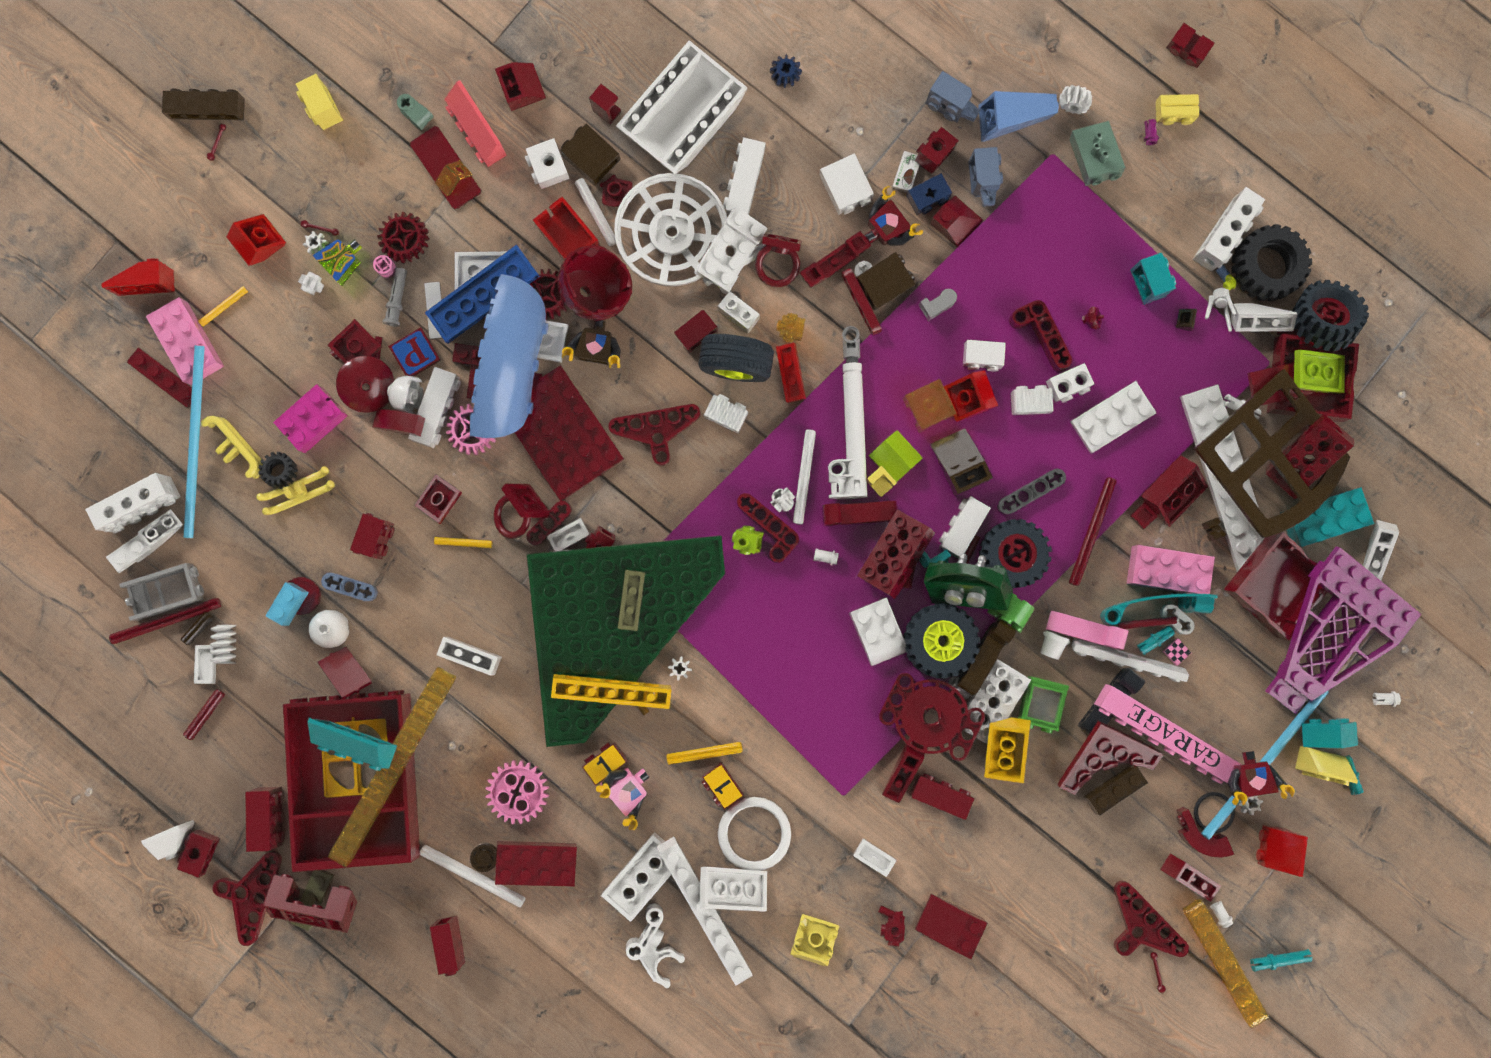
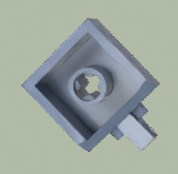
(951, 99)
(985, 174)

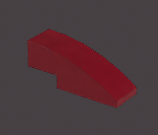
(399, 422)

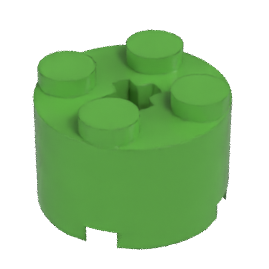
(1017, 613)

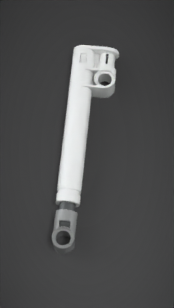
(853, 478)

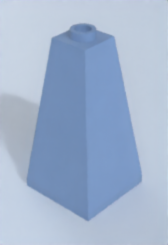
(1013, 111)

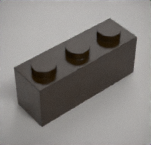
(1115, 789)

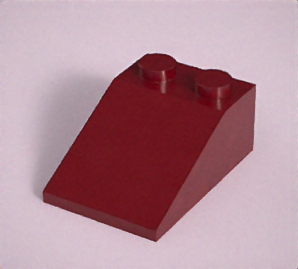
(951, 926)

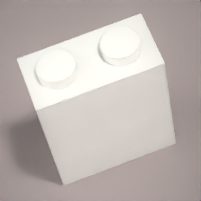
(846, 184)

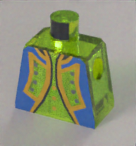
(339, 259)

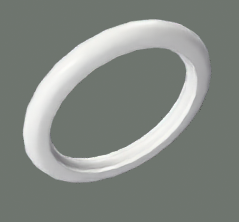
(785, 830)

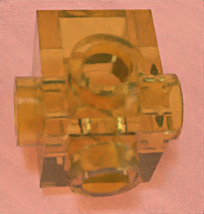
(797, 324)

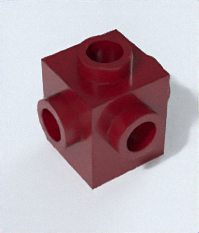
(600, 538)

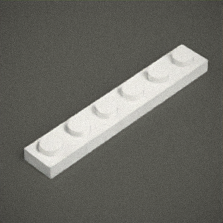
(1123, 658)

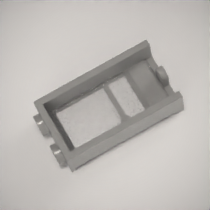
(163, 591)

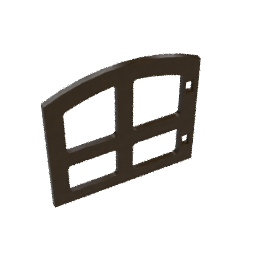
(1270, 449)

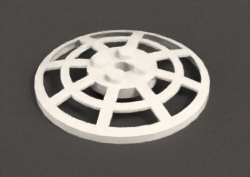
(664, 220)

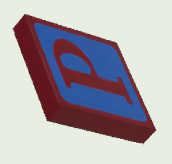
(414, 353)

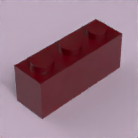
(942, 796)

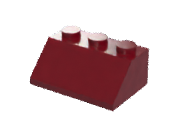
(1175, 490)

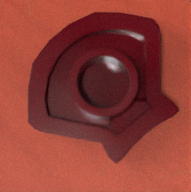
(614, 191)

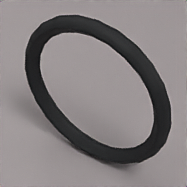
(1199, 802)

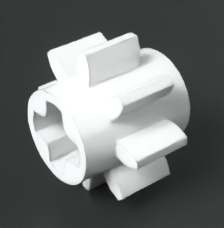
(311, 239)
(311, 283)
(782, 499)
(684, 664)
(1253, 807)

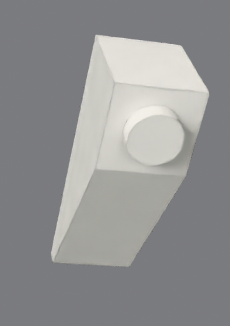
(1262, 318)
(1380, 547)

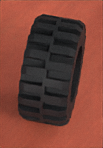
(1291, 249)

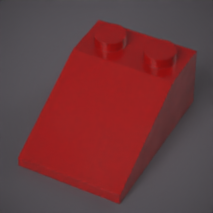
(141, 279)
(1282, 850)

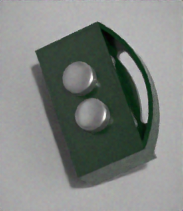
(968, 584)

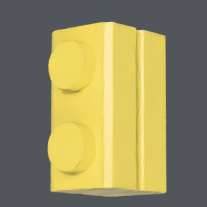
(1177, 109)

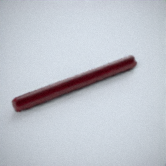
(1092, 531)
(164, 621)

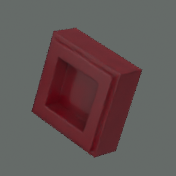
(1143, 516)

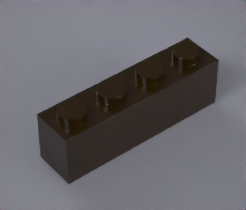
(203, 104)

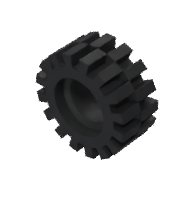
(270, 463)

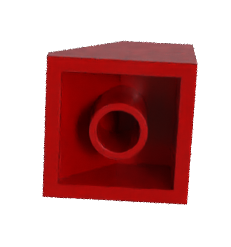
(255, 239)
(971, 395)

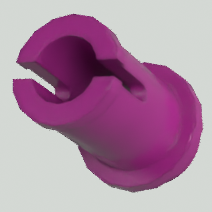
(1151, 132)

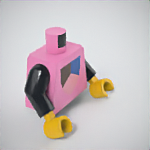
(625, 792)

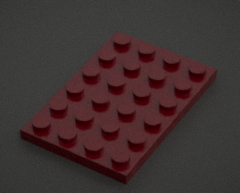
(565, 436)

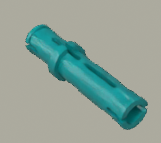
(1273, 961)

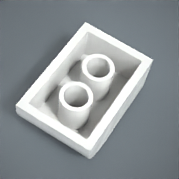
(878, 631)

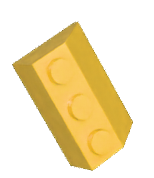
(1007, 750)

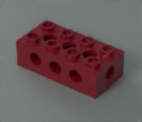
(1308, 444)
(891, 542)

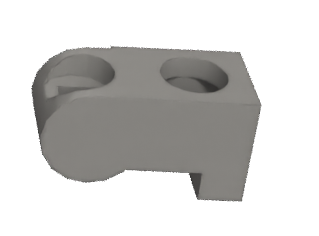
(939, 304)

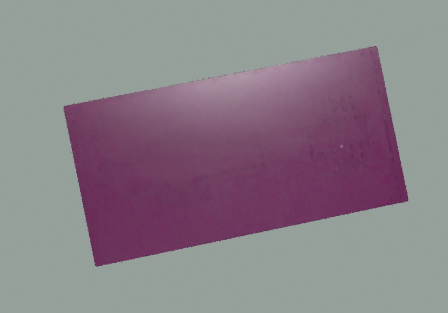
(787, 625)

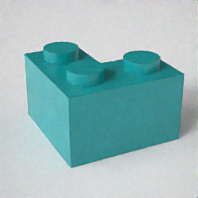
(1335, 734)

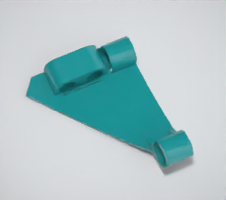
(1186, 602)

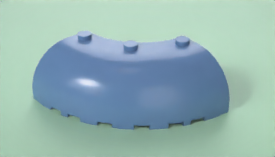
(507, 359)

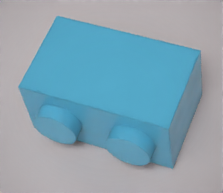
(287, 604)

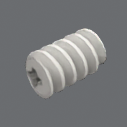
(222, 644)

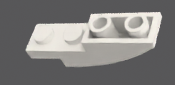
(145, 542)

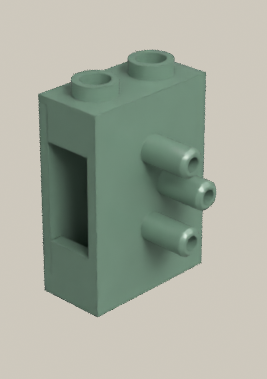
(1097, 153)

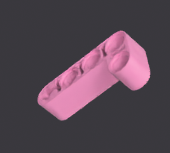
(1087, 630)

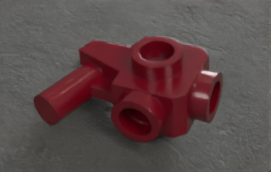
(895, 929)

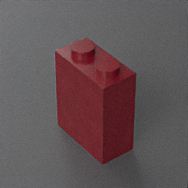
(447, 945)

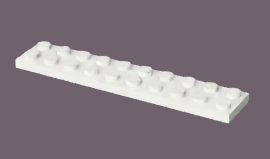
(1204, 414)

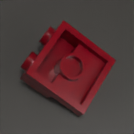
(353, 342)

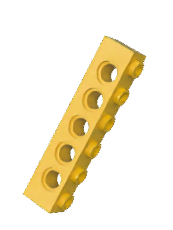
(611, 691)

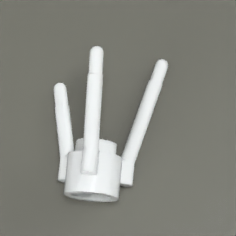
(1221, 299)

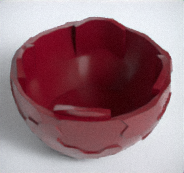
(601, 276)

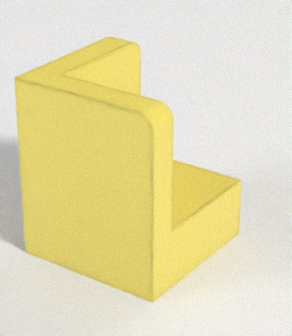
(881, 481)

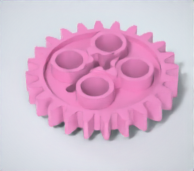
(501, 784)

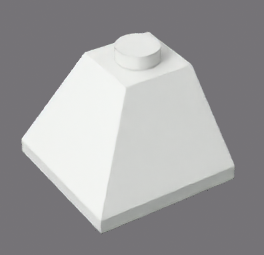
(168, 842)

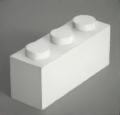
(964, 526)
(469, 655)

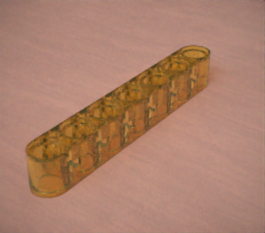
(1225, 963)

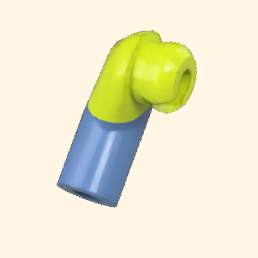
(1229, 281)

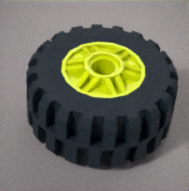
(959, 635)

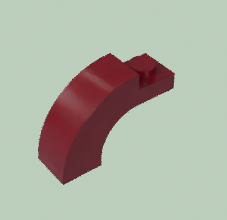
(1217, 846)

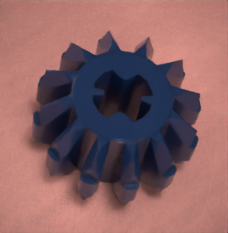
(782, 77)

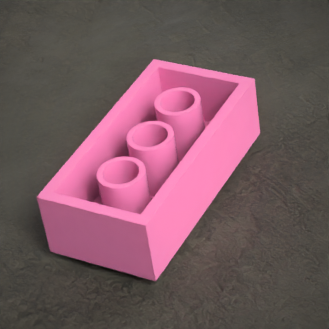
(178, 333)
(1170, 570)

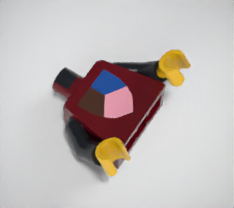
(888, 223)
(1255, 779)

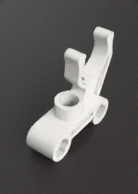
(648, 943)

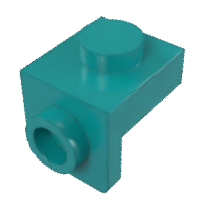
(944, 556)

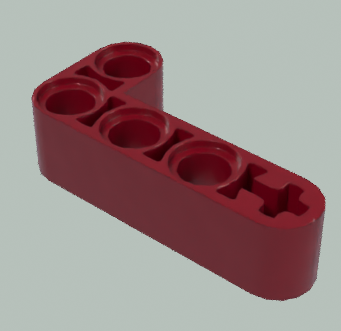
(1044, 337)
(858, 513)
(765, 524)

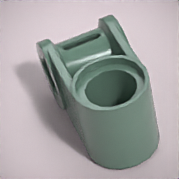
(416, 113)

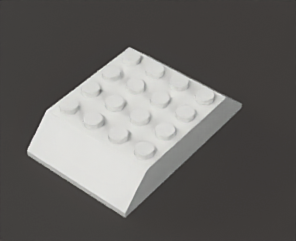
(683, 108)

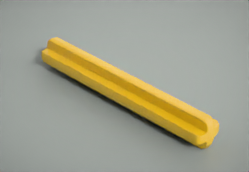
(704, 753)

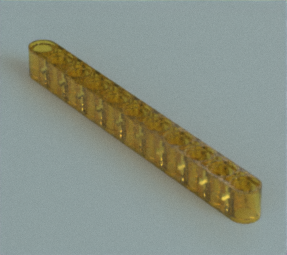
(385, 779)

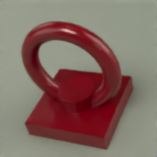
(780, 245)
(525, 502)

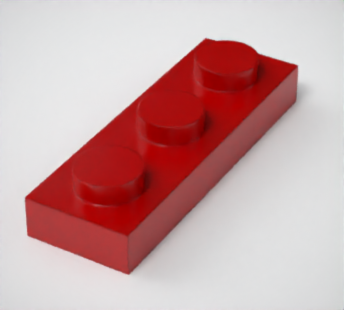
(790, 372)

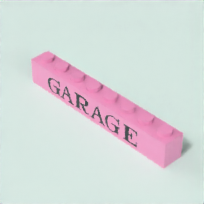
(1165, 733)

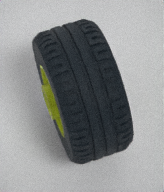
(736, 358)

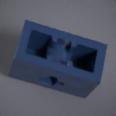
(935, 186)

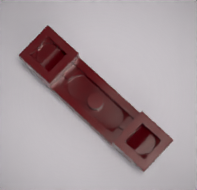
(836, 260)

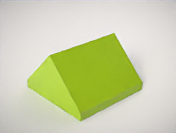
(896, 456)

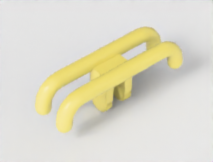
(239, 443)
(296, 492)

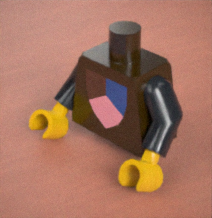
(594, 346)

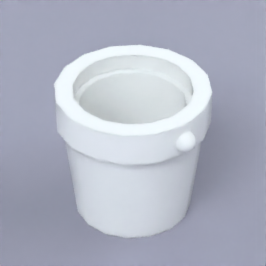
(1053, 644)

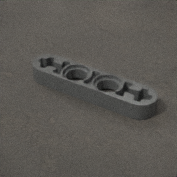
(1030, 490)

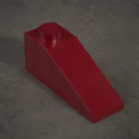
(903, 772)
(1190, 877)

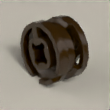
(483, 857)

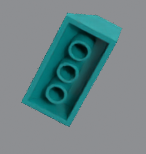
(351, 743)

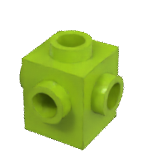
(747, 540)

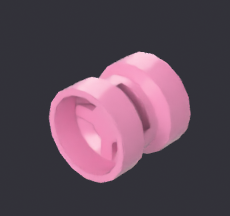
(386, 270)

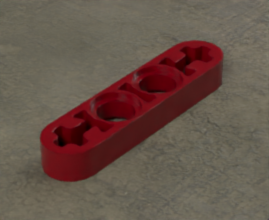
(861, 302)

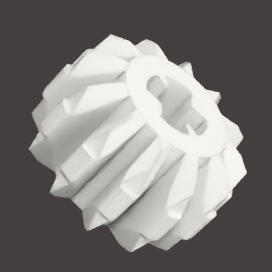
(1075, 99)

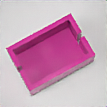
(310, 418)

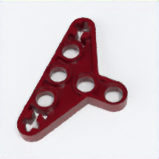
(646, 431)
(244, 906)
(1150, 932)

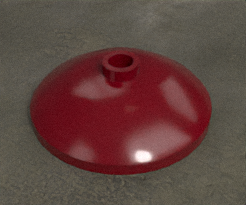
(361, 371)

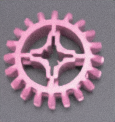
(458, 441)

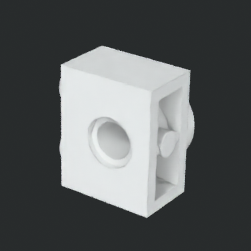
(543, 174)

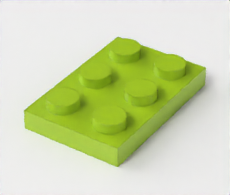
(1319, 371)

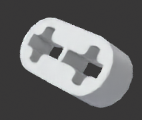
(1180, 616)

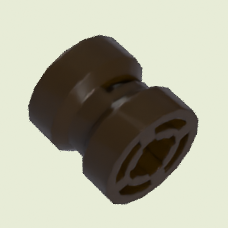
(1214, 529)

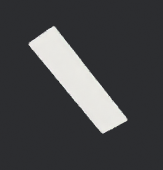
(433, 296)

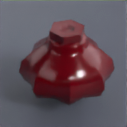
(1093, 318)

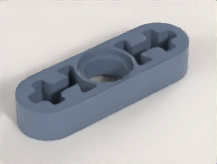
(336, 577)

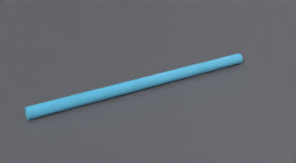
(194, 434)
(1272, 753)

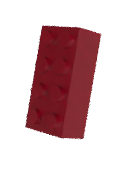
(535, 863)

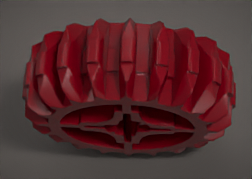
(388, 240)
(552, 289)

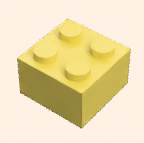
(318, 102)

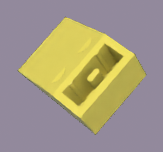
(1325, 766)

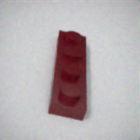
(161, 376)

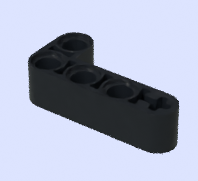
(1125, 681)

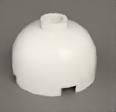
(405, 394)
(328, 628)

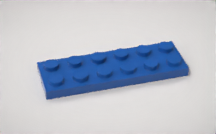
(472, 299)

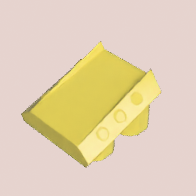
(814, 940)

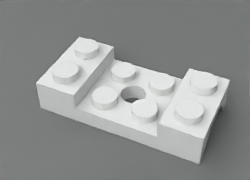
(742, 235)

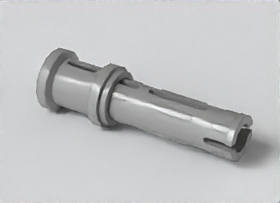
(394, 305)

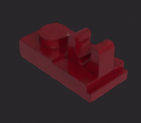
(466, 354)

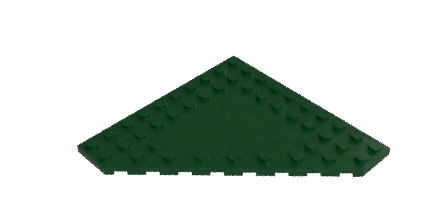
(578, 612)

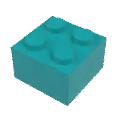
(1153, 278)

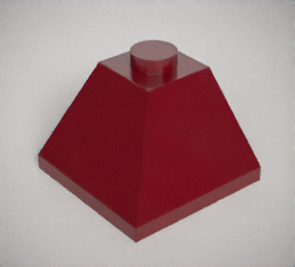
(956, 221)

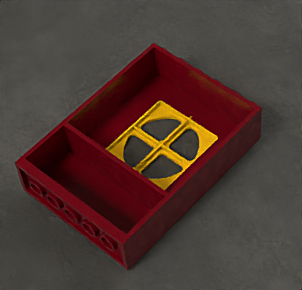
(323, 807)

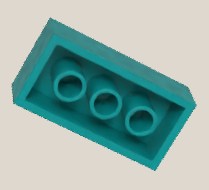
(1334, 517)

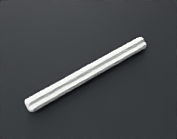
(472, 875)

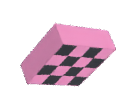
(1176, 652)

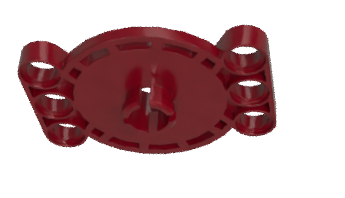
(945, 730)

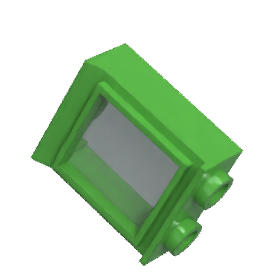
(1043, 704)

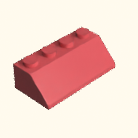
(474, 124)

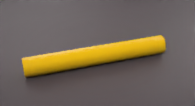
(223, 306)
(463, 542)

